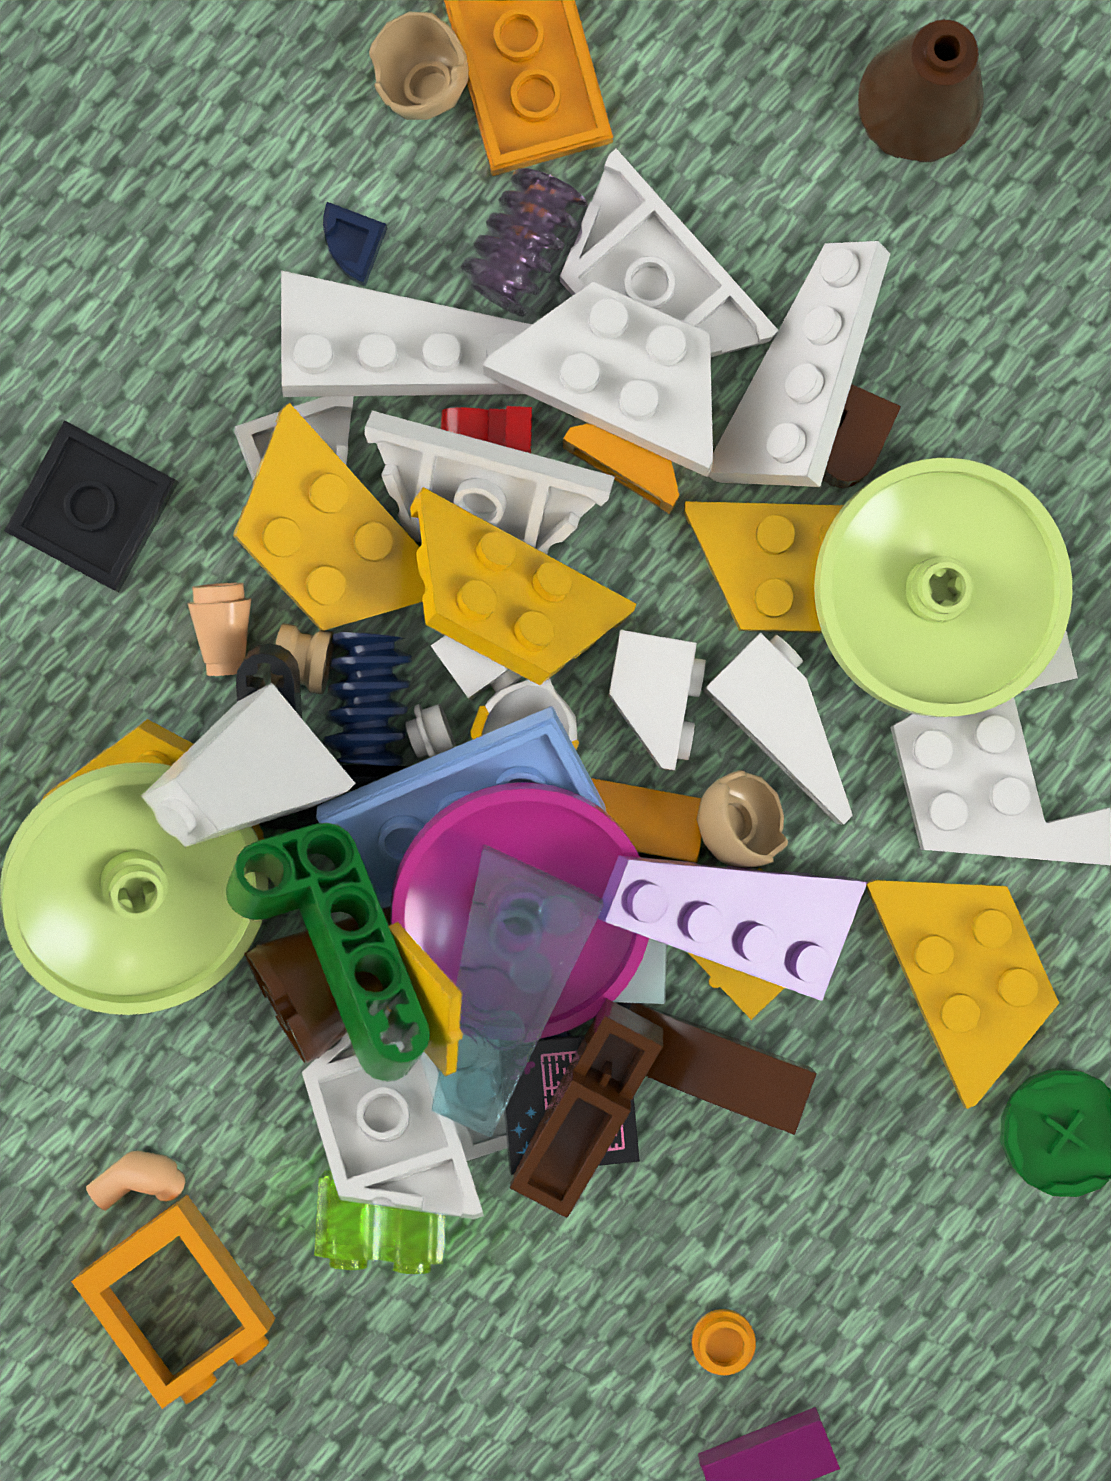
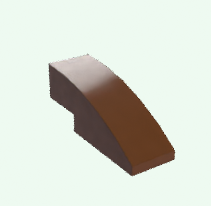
(729, 1071)
(587, 1108)

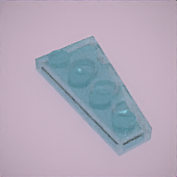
(511, 972)

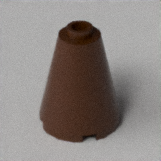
(923, 93)
(299, 991)

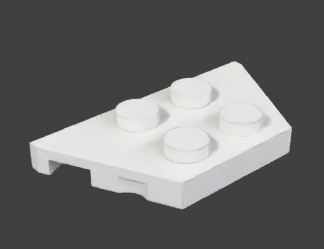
(651, 256)
(619, 371)
(506, 487)
(386, 1139)

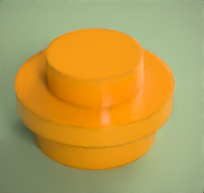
(723, 1342)

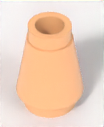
(221, 625)

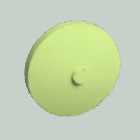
(943, 587)
(115, 904)

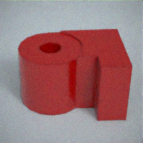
(502, 427)

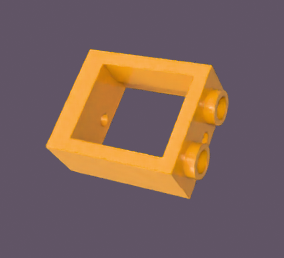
(244, 1343)

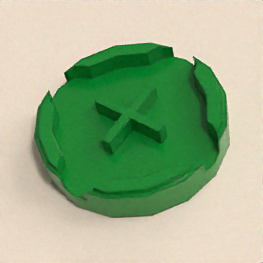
(1059, 1132)

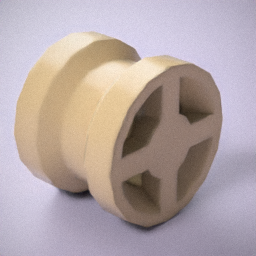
(312, 655)

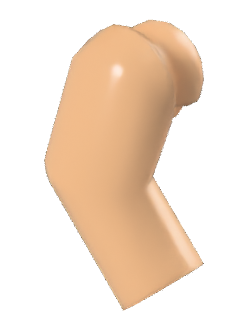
(140, 1173)

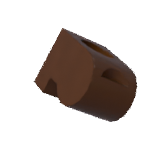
(859, 437)

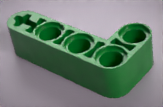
(339, 951)

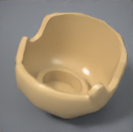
(419, 66)
(742, 820)

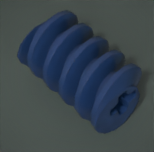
(367, 698)

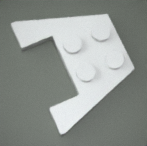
(977, 788)

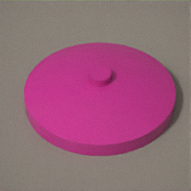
(539, 827)

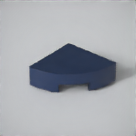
(353, 241)

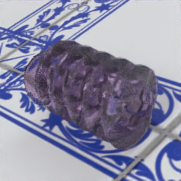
(520, 237)

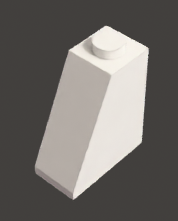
(245, 772)

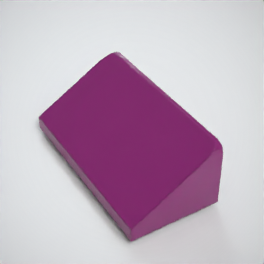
(779, 1452)

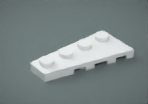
(383, 344)
(801, 387)

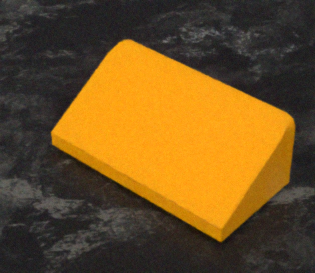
(654, 819)

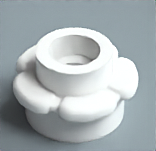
(430, 731)

